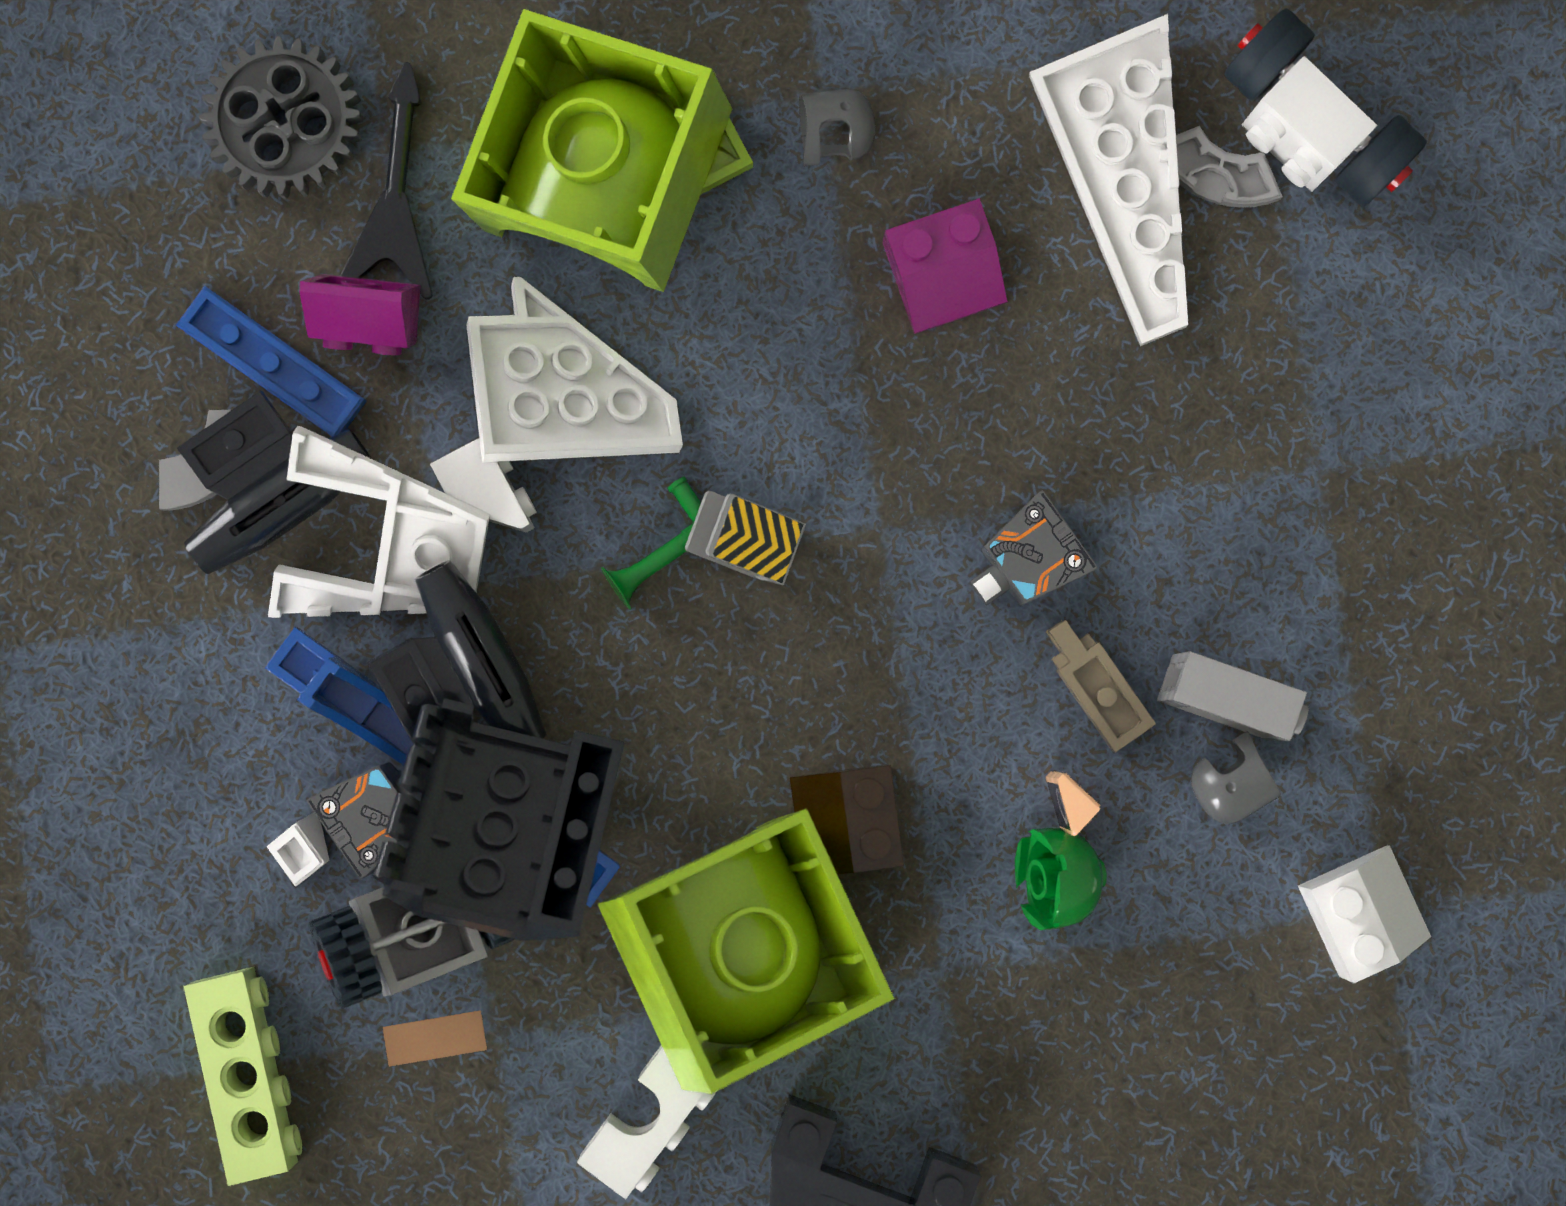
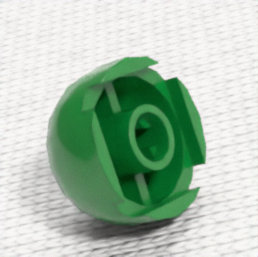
(1060, 876)

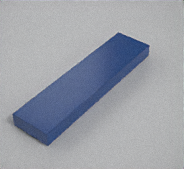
(271, 362)

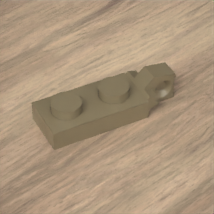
(1099, 687)

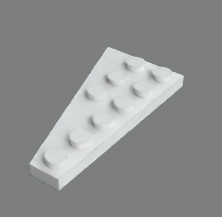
(1120, 148)

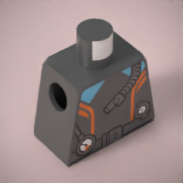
(1032, 555)
(358, 814)

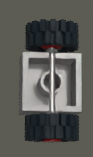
(388, 949)

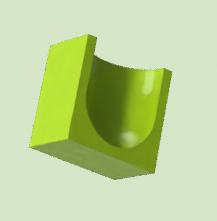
(594, 146)
(746, 953)

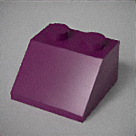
(945, 266)
(360, 311)

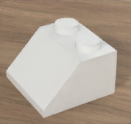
(1365, 915)

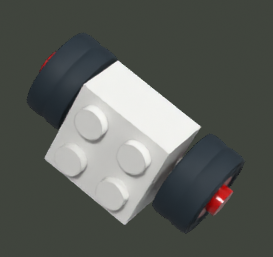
(1311, 120)

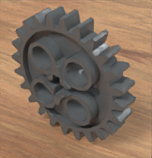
(259, 80)

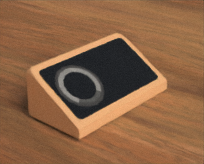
(1071, 803)

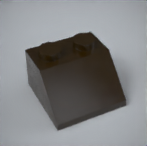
(853, 816)

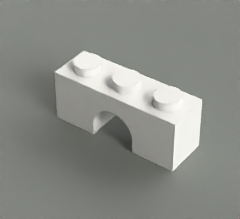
(624, 1153)

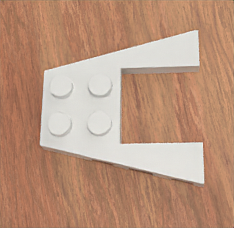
(417, 534)

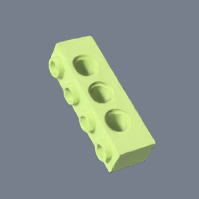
(243, 1152)

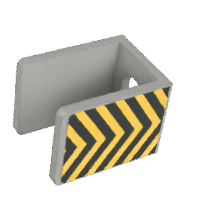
(745, 537)

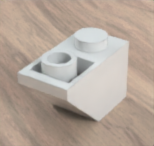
(484, 486)

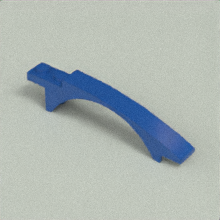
(360, 706)

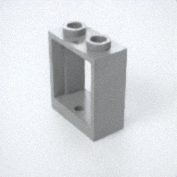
(1233, 697)

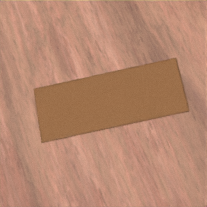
(434, 1038)

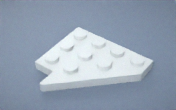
(560, 390)

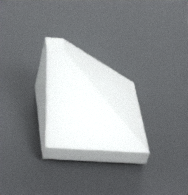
(301, 849)

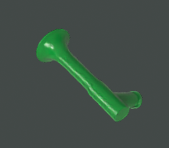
(627, 580)

